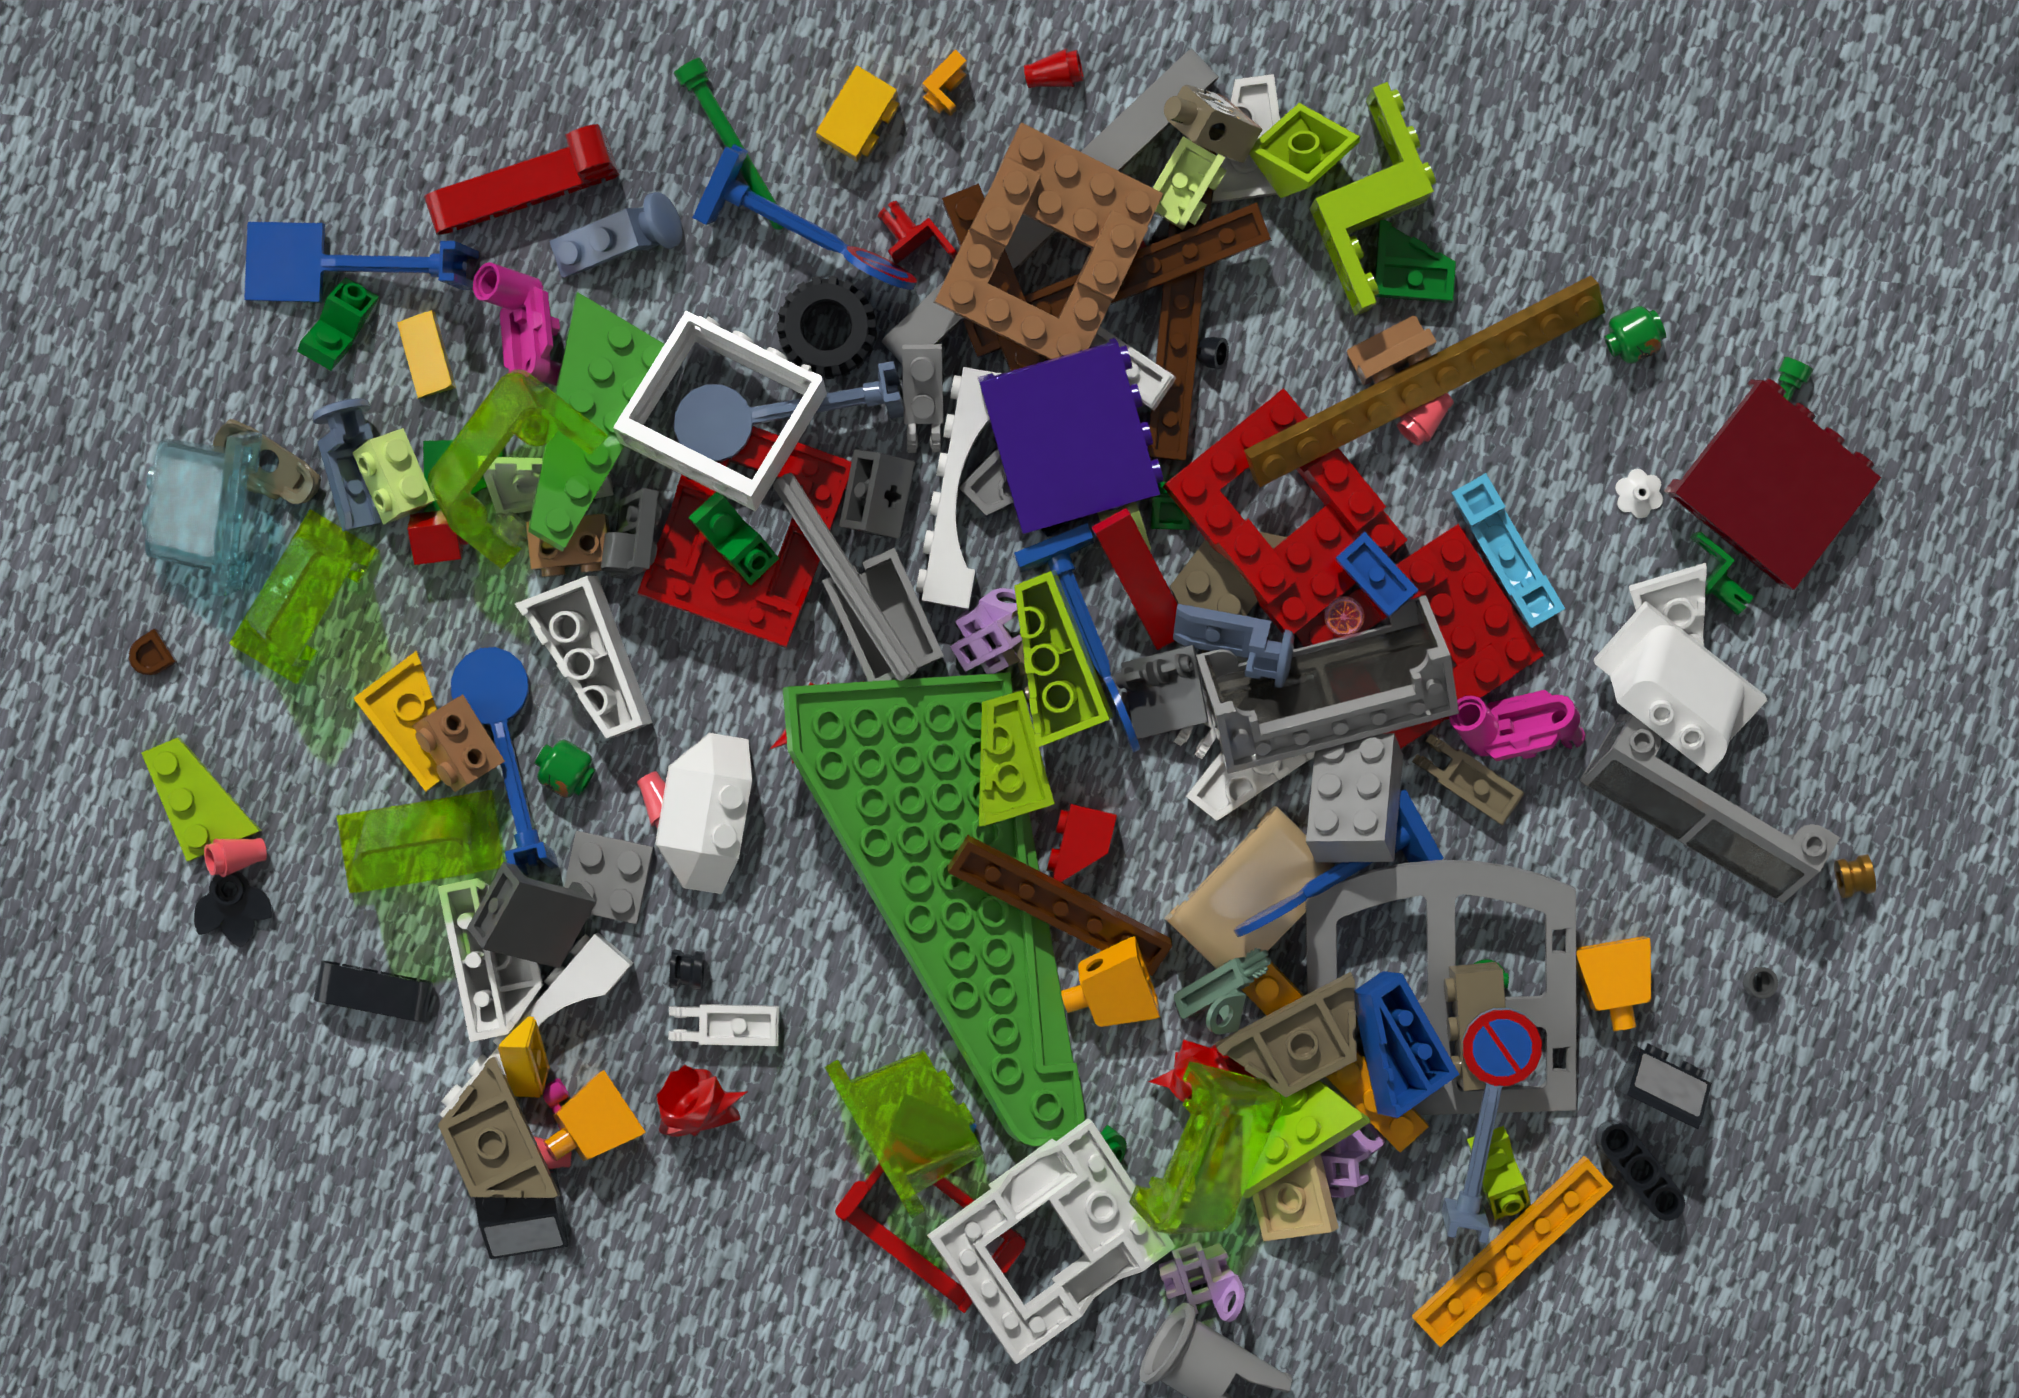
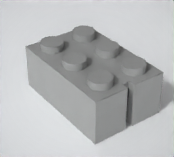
(898, 602)
(1355, 801)

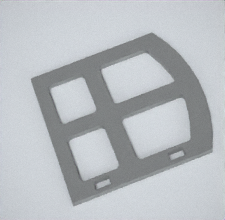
(1441, 884)

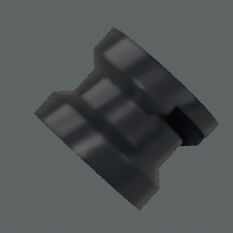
(690, 969)

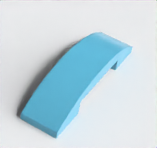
(1506, 551)

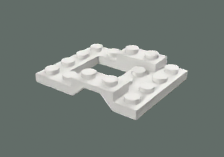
(1092, 1201)

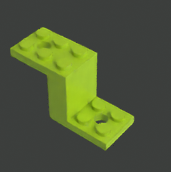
(1373, 197)

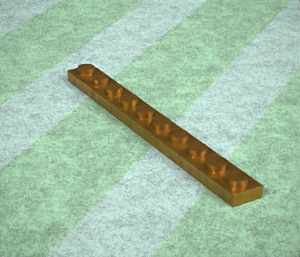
(1425, 381)

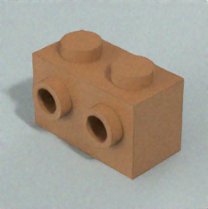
(582, 550)
(457, 743)

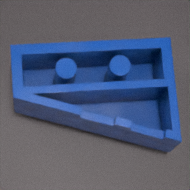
(1399, 1045)

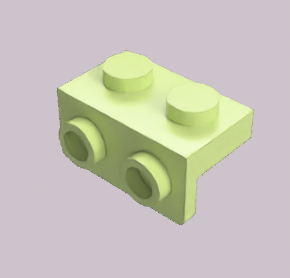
(1186, 181)

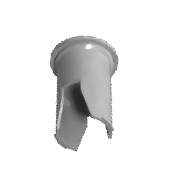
(1201, 1360)

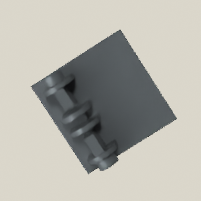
(1163, 692)

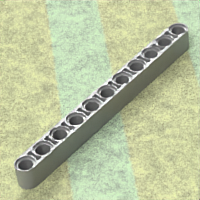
(1113, 146)

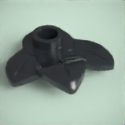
(232, 914)

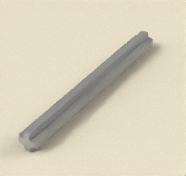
(845, 576)

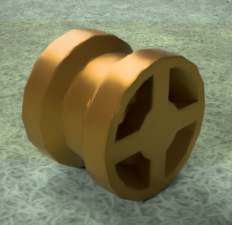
(1855, 876)

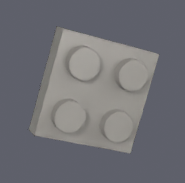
(611, 873)

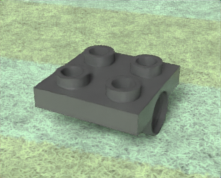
(632, 545)

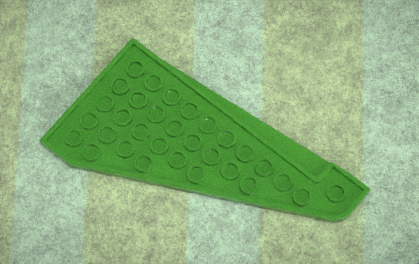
(902, 794)

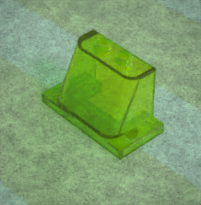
(300, 595)
(421, 841)
(910, 1122)

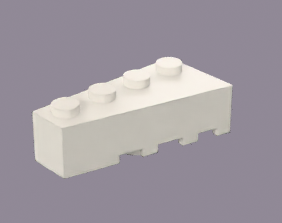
(589, 652)

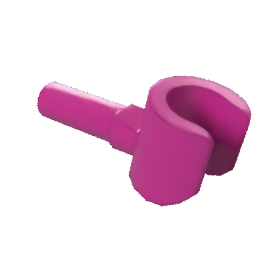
(554, 1094)

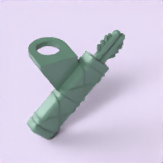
(1222, 991)

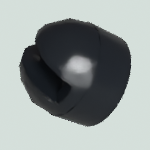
(1213, 352)

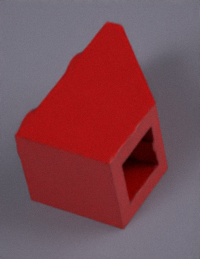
(1084, 840)

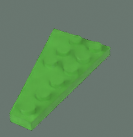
(598, 378)

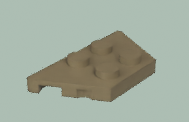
(1215, 583)
(1300, 1039)
(494, 1141)

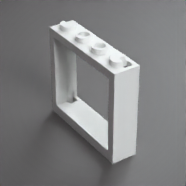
(740, 348)

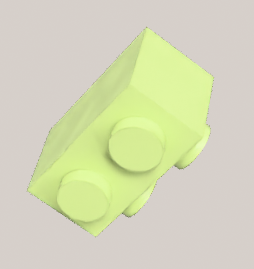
(393, 476)

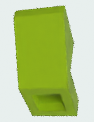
(1502, 1178)

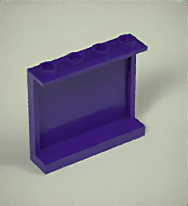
(1071, 436)

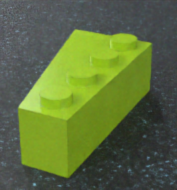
(1057, 664)

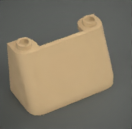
(1254, 876)

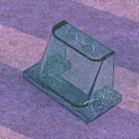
(200, 506)

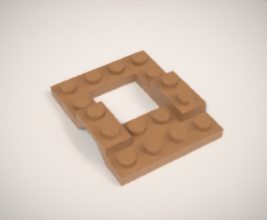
(1073, 198)

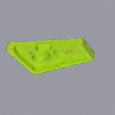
(1010, 765)
(194, 799)

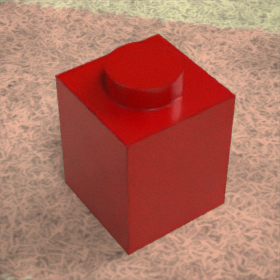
(433, 539)

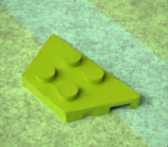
(1307, 1127)

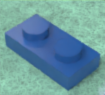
(1376, 574)

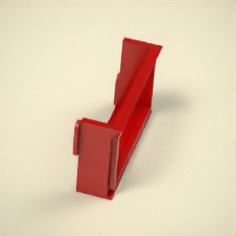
(849, 1210)

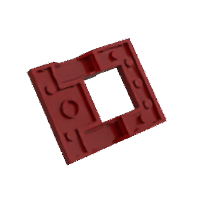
(1301, 571)
(701, 582)
(1472, 614)

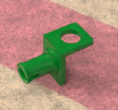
(1718, 582)

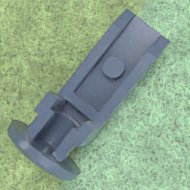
(619, 234)
(346, 482)
(1239, 634)

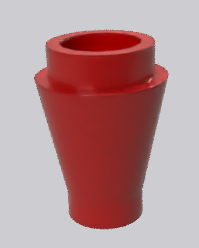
(1056, 70)

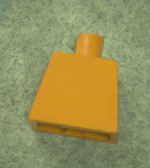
(1616, 977)
(1114, 986)
(593, 1121)

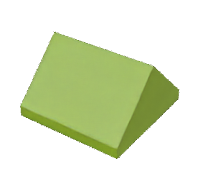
(1300, 149)

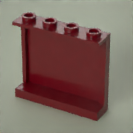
(1775, 484)

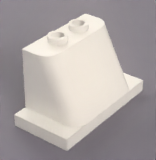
(1678, 686)

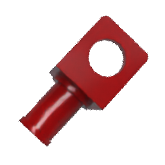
(910, 235)

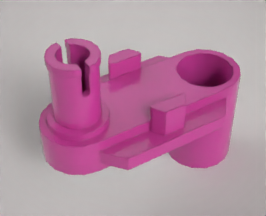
(523, 319)
(1518, 725)

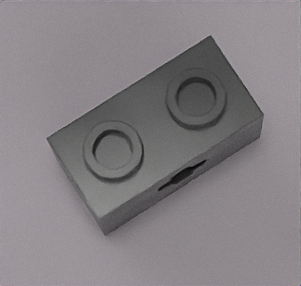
(876, 494)

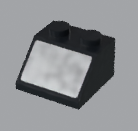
(1665, 1086)
(521, 1224)

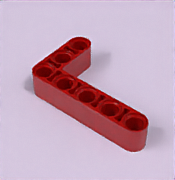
(530, 181)

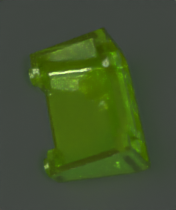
(1214, 1155)

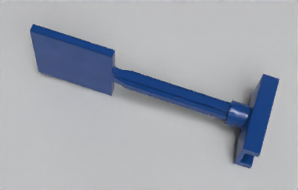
(289, 262)

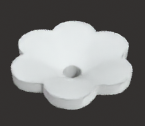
(1629, 497)

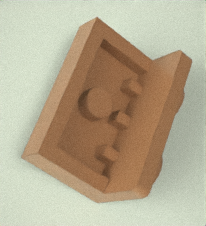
(1390, 349)

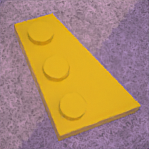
(395, 705)

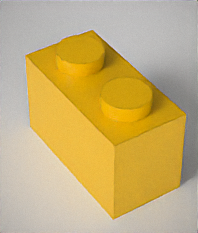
(858, 114)

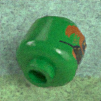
(1635, 334)
(564, 768)

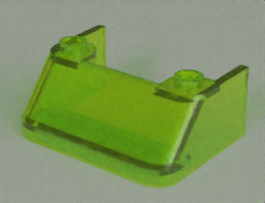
(513, 407)

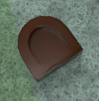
(151, 654)

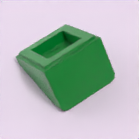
(1166, 513)

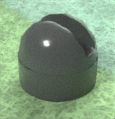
(1766, 981)

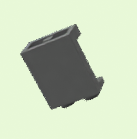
(530, 917)

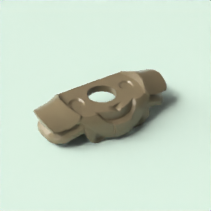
(291, 480)

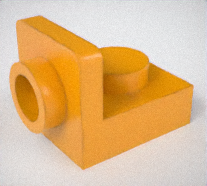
(946, 75)

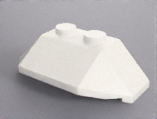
(705, 812)
(491, 985)

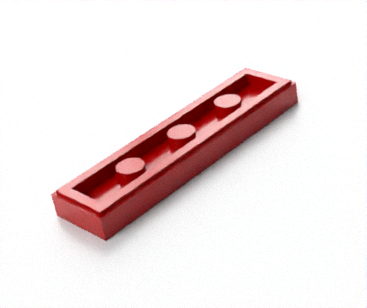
(1139, 575)

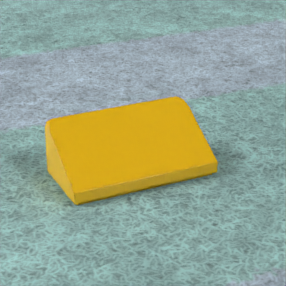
(426, 354)
(525, 1059)

